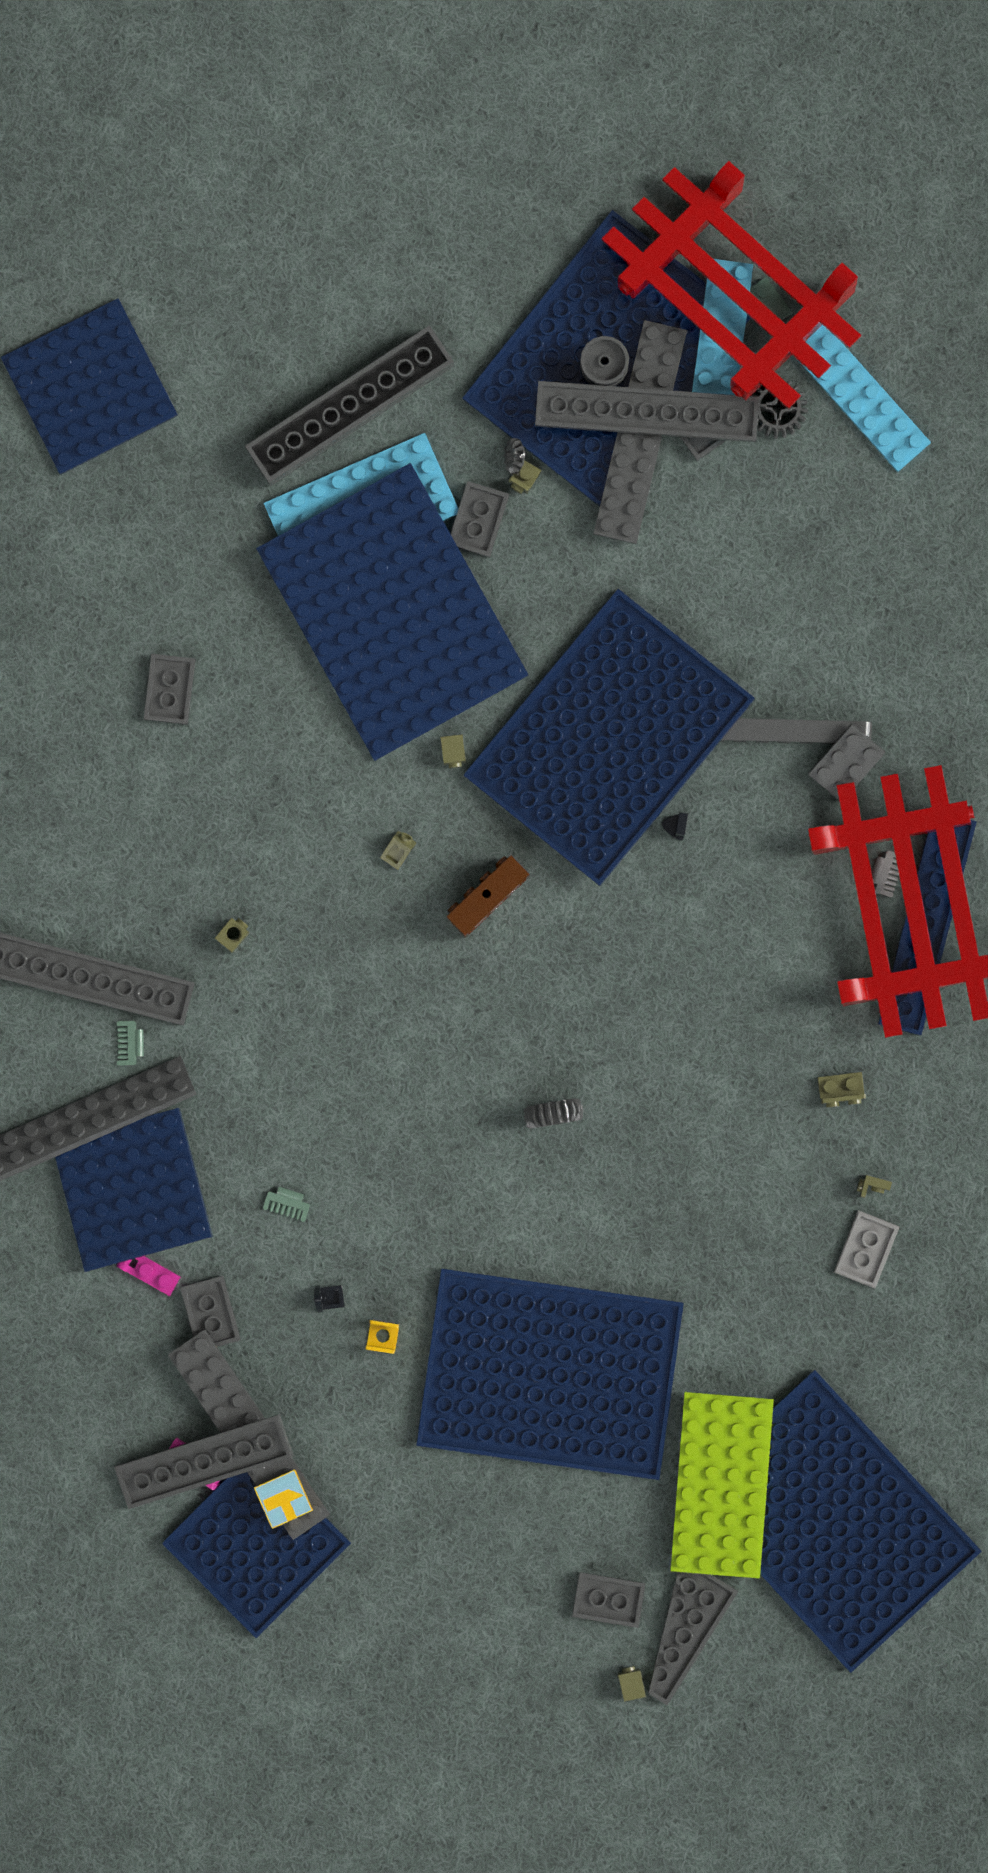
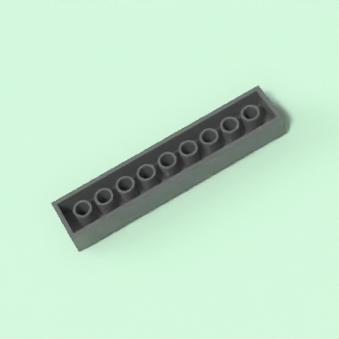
(349, 405)

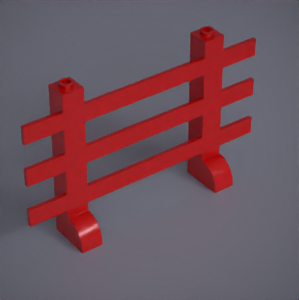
(678, 238)
(899, 827)

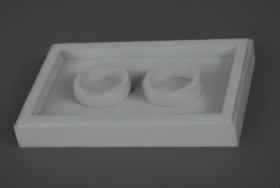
(866, 1249)

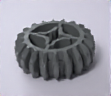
(776, 427)
(553, 1113)

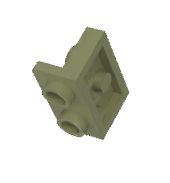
(841, 1088)

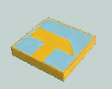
(283, 1498)

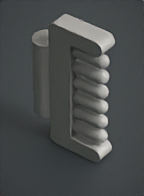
(881, 874)

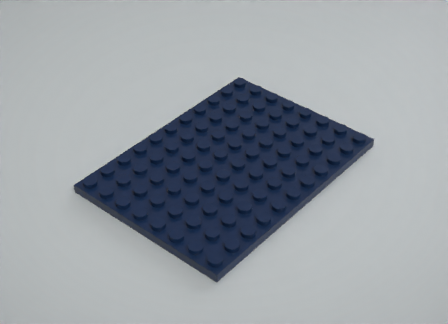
(550, 344)
(392, 611)
(609, 737)
(550, 1374)
(849, 1526)

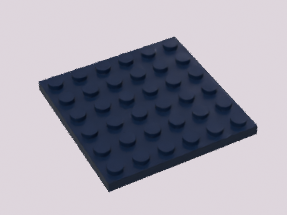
(89, 386)
(134, 1192)
(245, 1560)

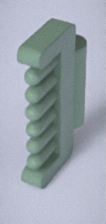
(134, 1040)
(289, 1198)

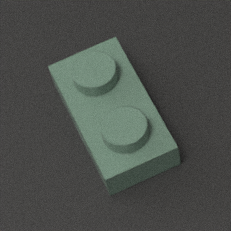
(770, 298)

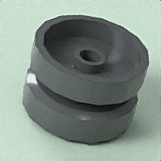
(615, 355)

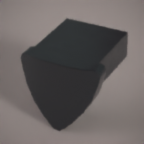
(676, 825)
(328, 1297)

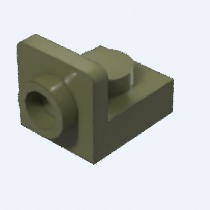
(524, 478)
(398, 849)
(878, 1185)

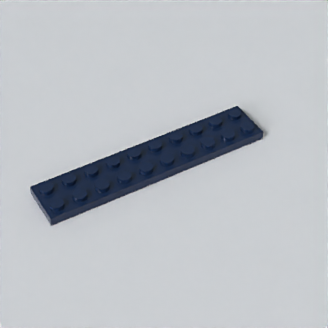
(938, 919)

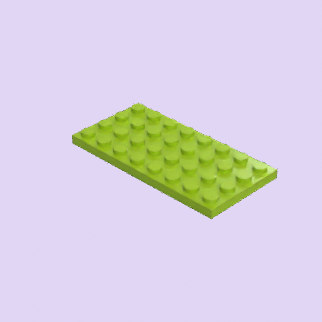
(722, 1485)

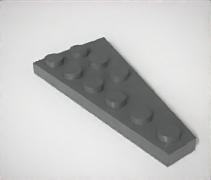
(692, 1616)

